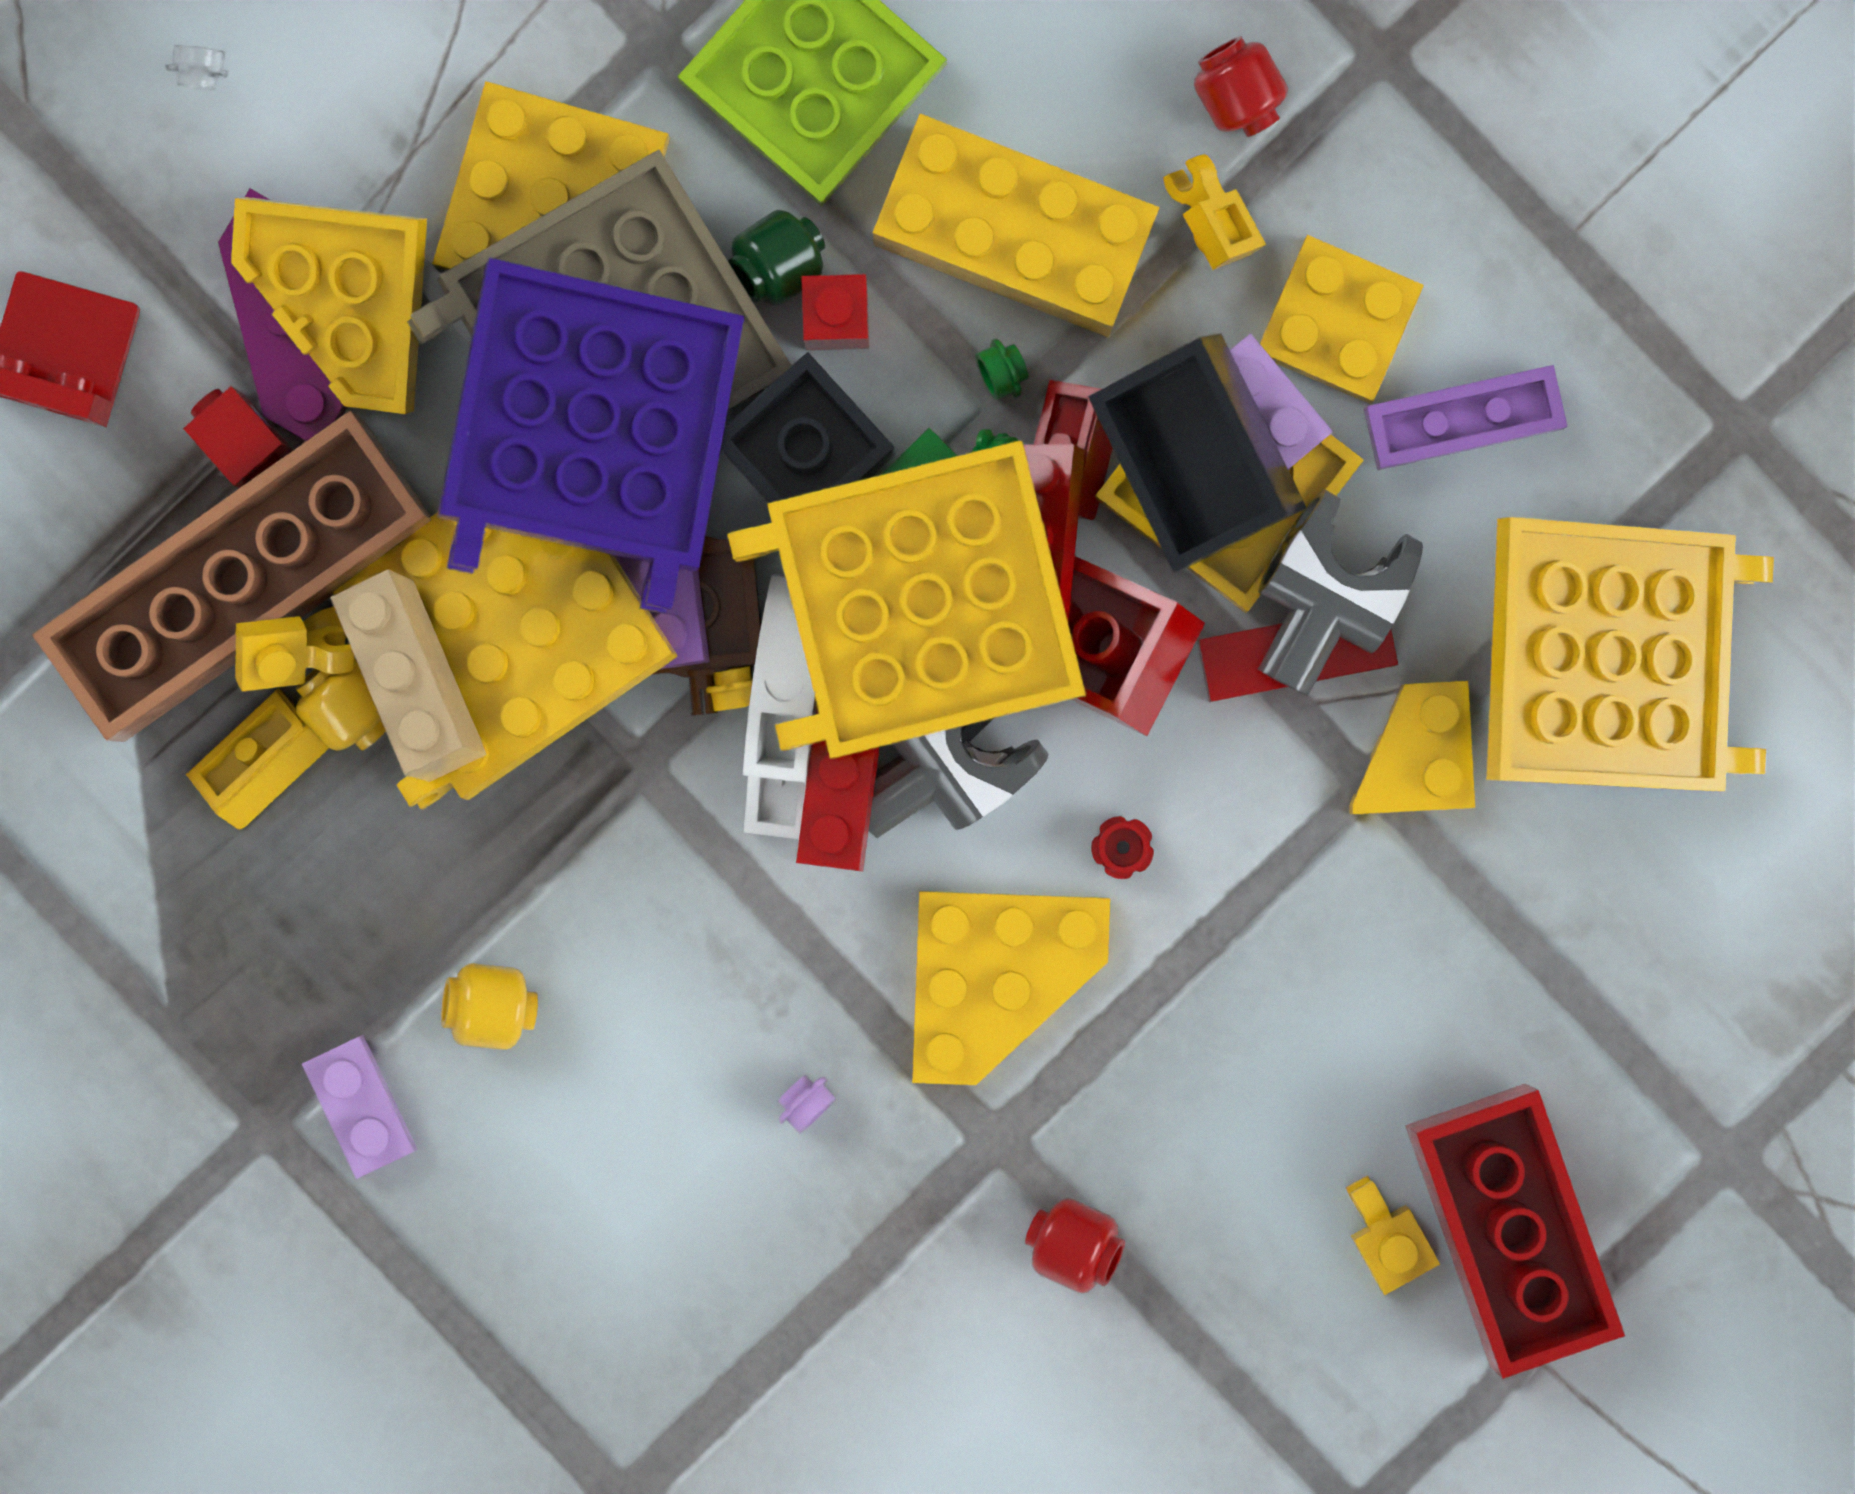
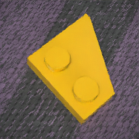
(1422, 754)

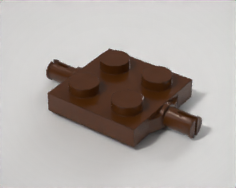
(730, 619)

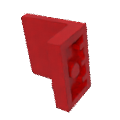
(64, 347)

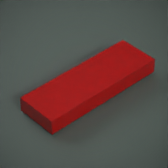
(1233, 661)

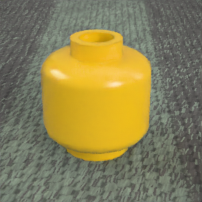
(340, 709)
(488, 1006)

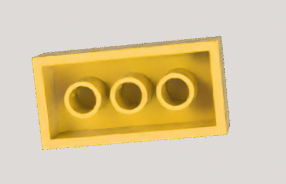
(1014, 225)

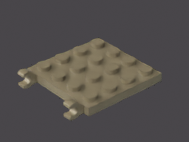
(630, 235)

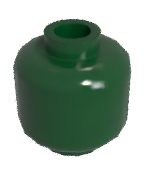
(776, 255)

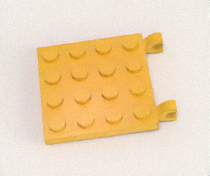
(920, 600)
(530, 639)
(1615, 655)

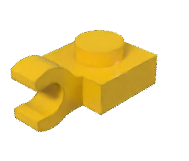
(1217, 218)
(281, 649)
(1391, 1241)

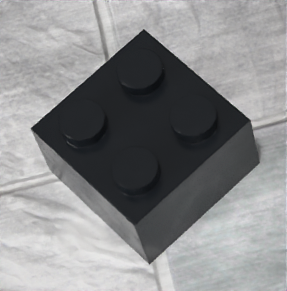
(804, 436)

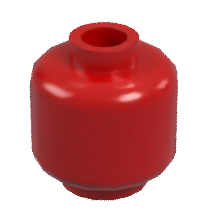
(1240, 86)
(1075, 1245)

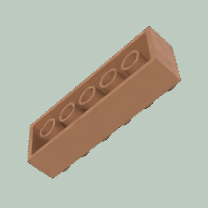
(250, 558)

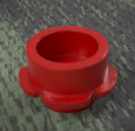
(1105, 847)

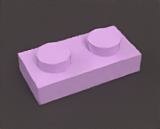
(1285, 410)
(359, 1106)

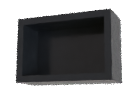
(1197, 451)

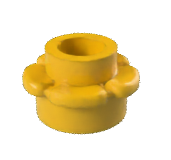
(731, 688)

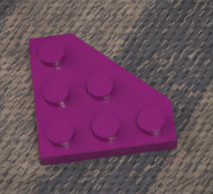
(287, 382)

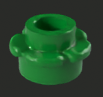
(1002, 369)

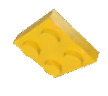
(1339, 319)

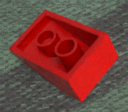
(1127, 645)

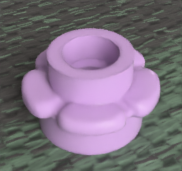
(805, 1102)

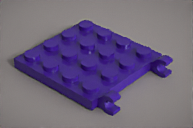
(590, 422)

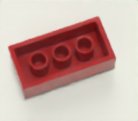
(1515, 1230)

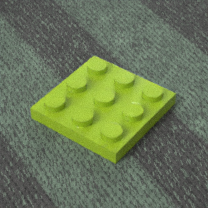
(813, 82)

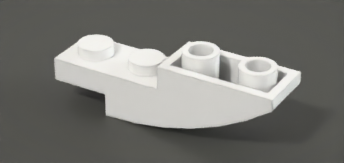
(778, 695)

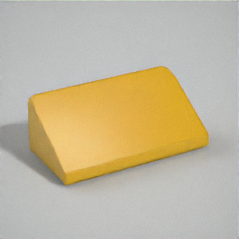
(257, 761)

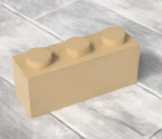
(408, 676)

